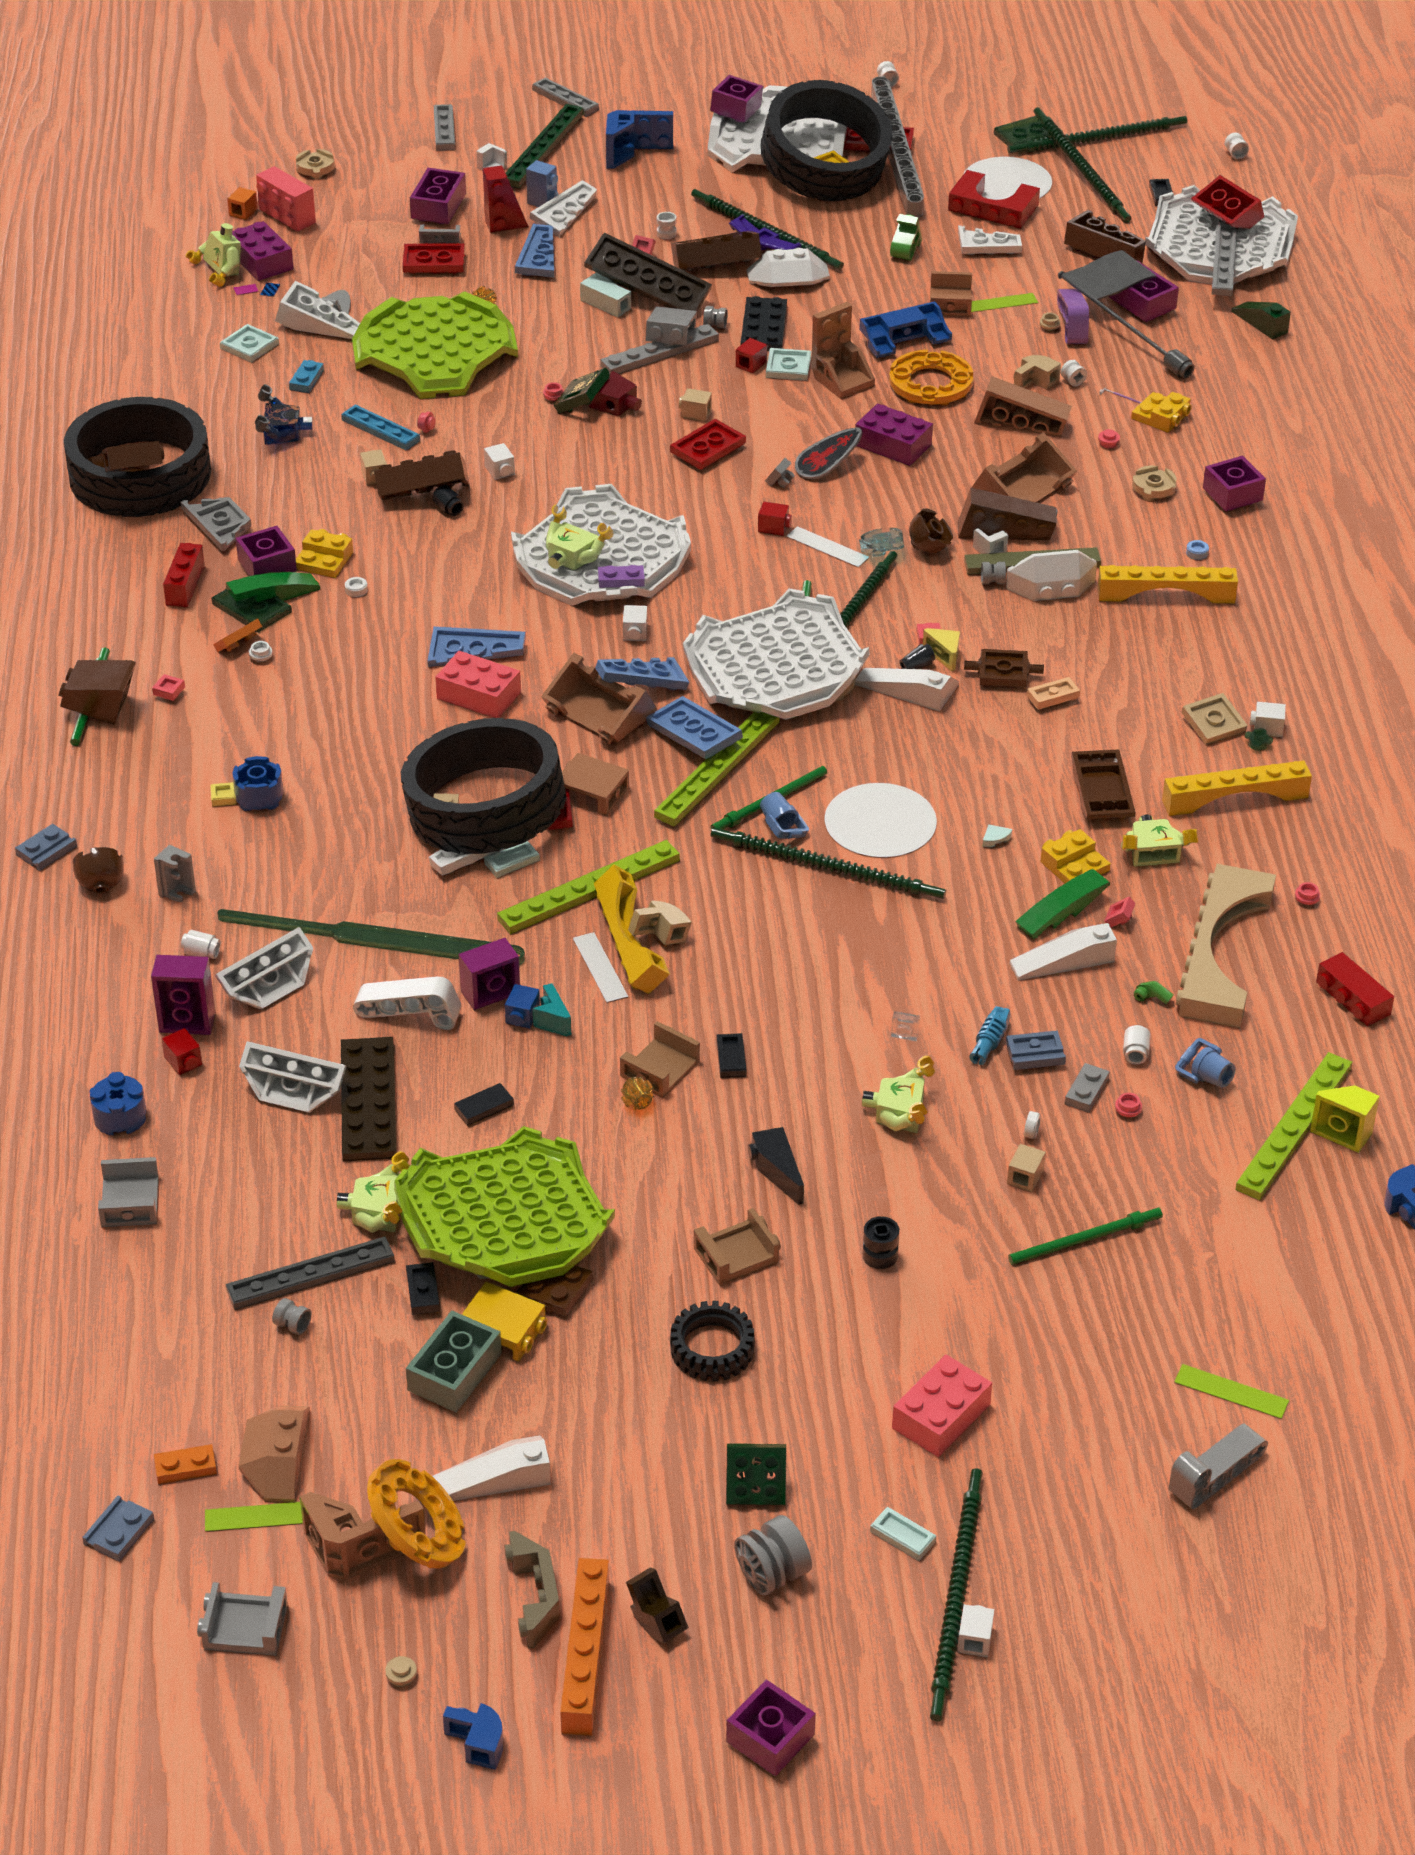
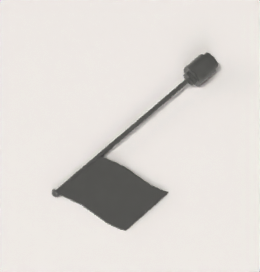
(1111, 276)

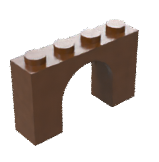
(130, 457)

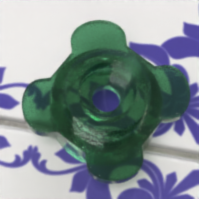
(1258, 739)

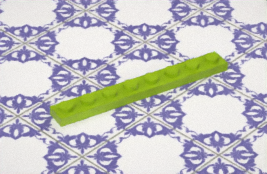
(714, 769)
(583, 889)
(1291, 1128)

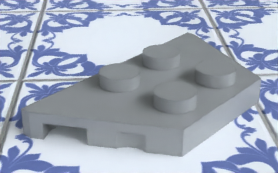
(219, 519)

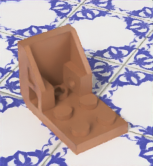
(835, 359)
(357, 1548)

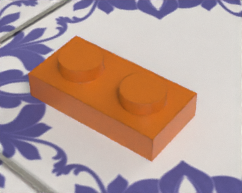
(231, 641)
(185, 1464)

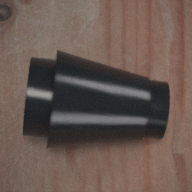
(918, 657)

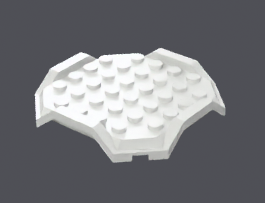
(740, 142)
(1187, 235)
(637, 541)
(776, 658)

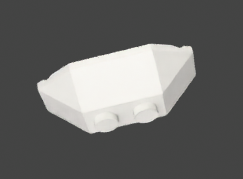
(788, 268)
(1052, 575)
(269, 971)
(290, 1077)

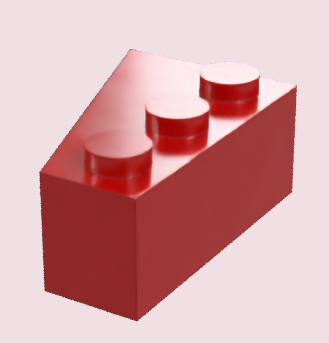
(500, 202)

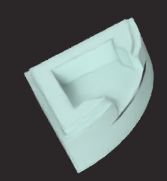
(996, 835)

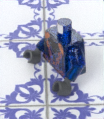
(280, 421)

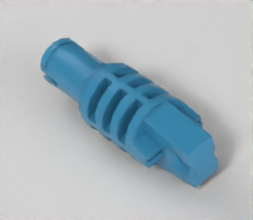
(990, 1034)

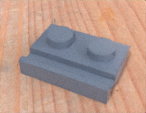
(46, 847)
(1035, 1050)
(118, 1528)

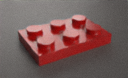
(433, 258)
(707, 444)

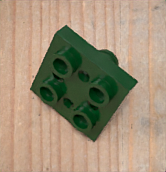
(756, 1463)

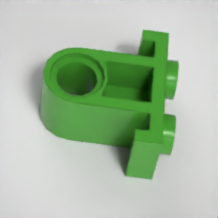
(906, 237)

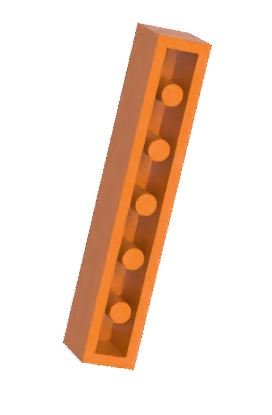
(585, 1647)

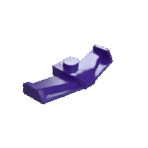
(768, 238)

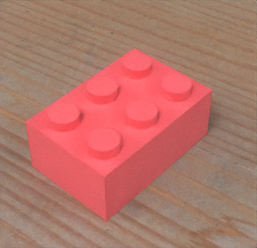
(286, 198)
(478, 684)
(941, 1405)

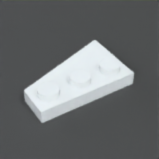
(980, 242)

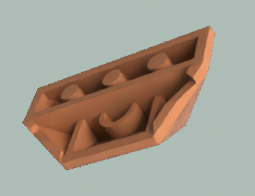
(274, 1451)

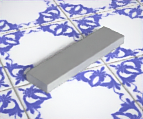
(564, 95)
(444, 127)

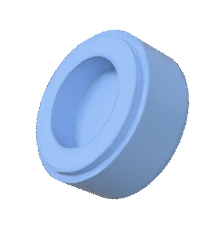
(1197, 550)

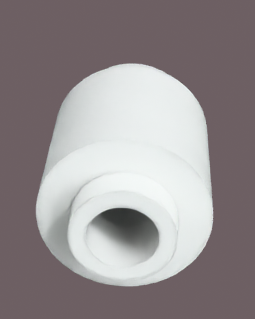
(200, 944)
(1136, 1044)

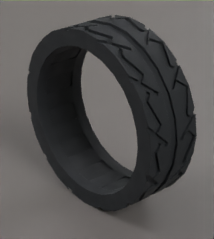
(835, 103)
(145, 490)
(492, 823)

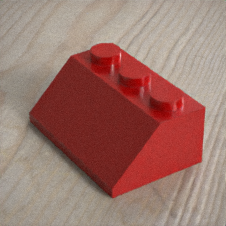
(1230, 203)

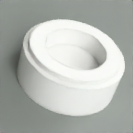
(356, 587)
(1032, 1125)

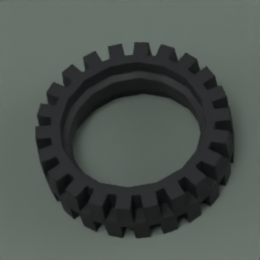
(707, 1365)

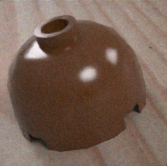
(929, 533)
(99, 869)

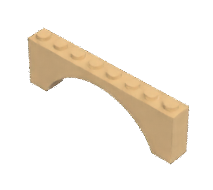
(1207, 991)

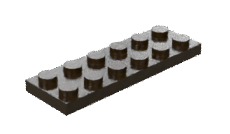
(647, 274)
(368, 1099)

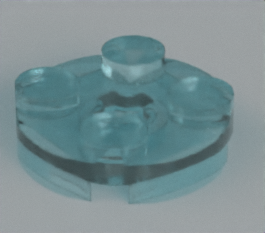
(878, 542)

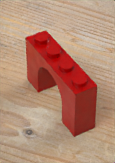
(1011, 211)

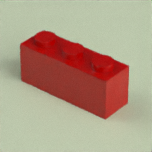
(183, 575)
(1355, 989)

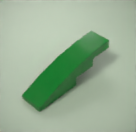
(265, 586)
(1063, 901)

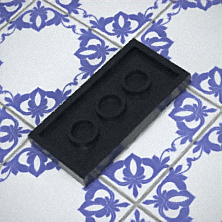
(764, 321)

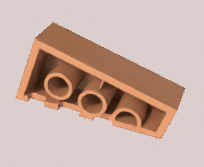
(1022, 409)

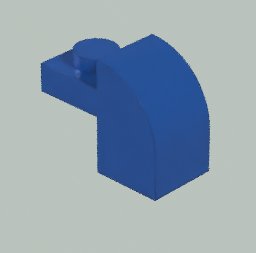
(1401, 1194)
(480, 1730)

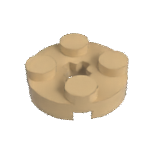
(315, 163)
(1154, 483)

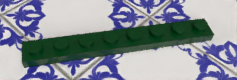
(544, 143)

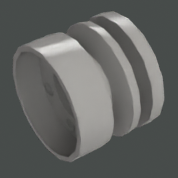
(773, 1555)

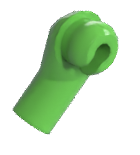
(1152, 989)

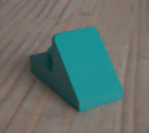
(552, 1013)

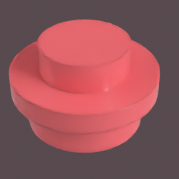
(553, 391)
(426, 421)
(1108, 438)
(1307, 893)
(1128, 1105)

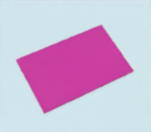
(245, 289)

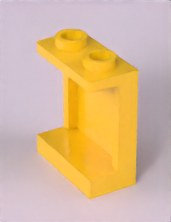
(510, 1313)

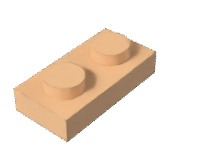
(1053, 693)

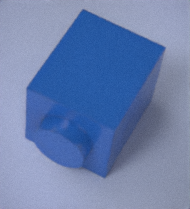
(520, 1005)

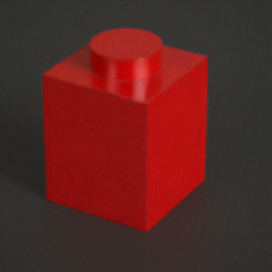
(751, 355)
(774, 518)
(181, 1051)

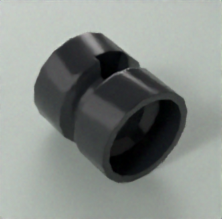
(880, 1242)

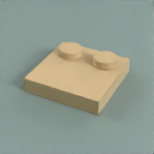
(1214, 719)

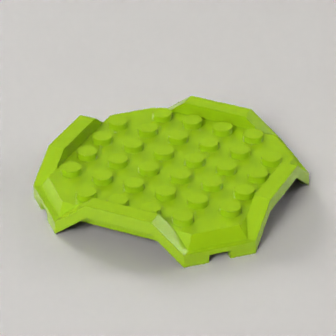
(434, 341)
(503, 1209)

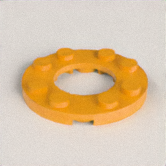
(909, 363)
(382, 1491)

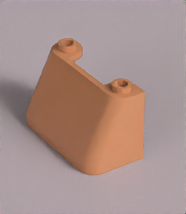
(1031, 474)
(596, 704)

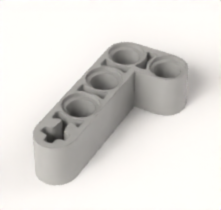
(1199, 1478)

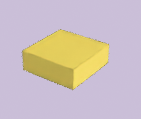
(223, 794)

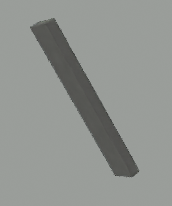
(309, 1273)

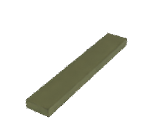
(974, 561)

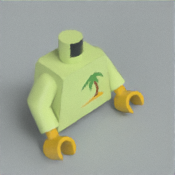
(220, 252)
(572, 545)
(1156, 841)
(901, 1098)
(374, 1198)

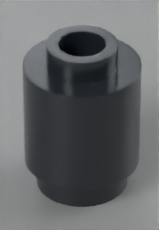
(448, 500)

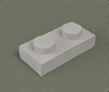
(1087, 1087)

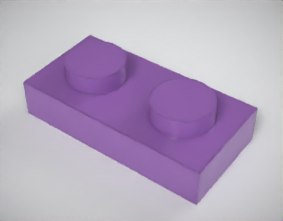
(621, 576)

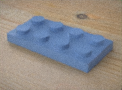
(694, 727)

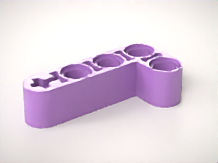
(1076, 315)

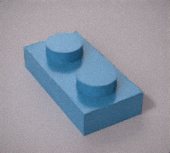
(306, 376)

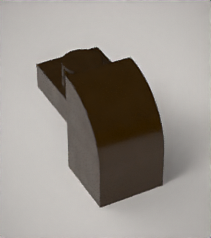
(653, 1609)

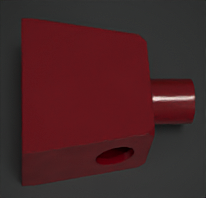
(616, 396)

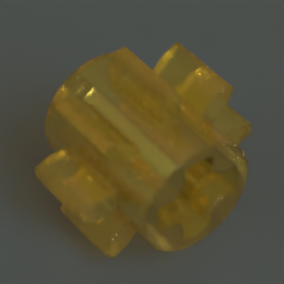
(486, 294)
(637, 1093)

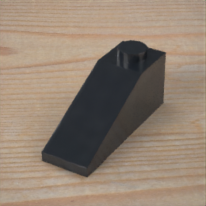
(776, 1161)

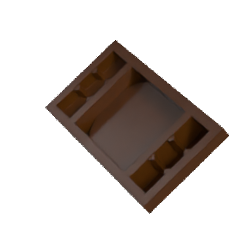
(1102, 784)

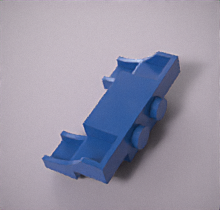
(904, 325)

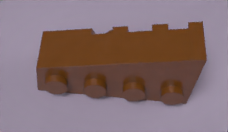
(1100, 239)
(716, 249)
(421, 475)
(1004, 513)

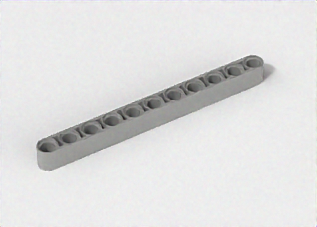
(899, 151)

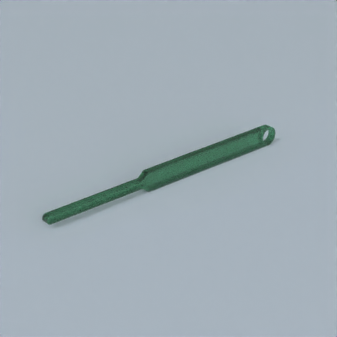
(367, 935)

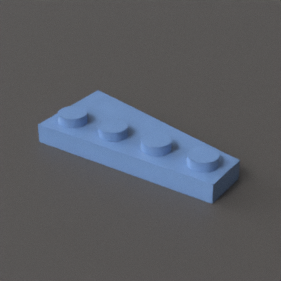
(537, 253)
(477, 642)
(651, 673)

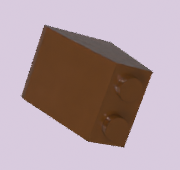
(97, 688)

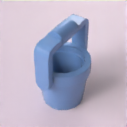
(781, 816)
(1207, 1065)

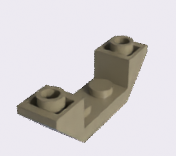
(534, 1558)

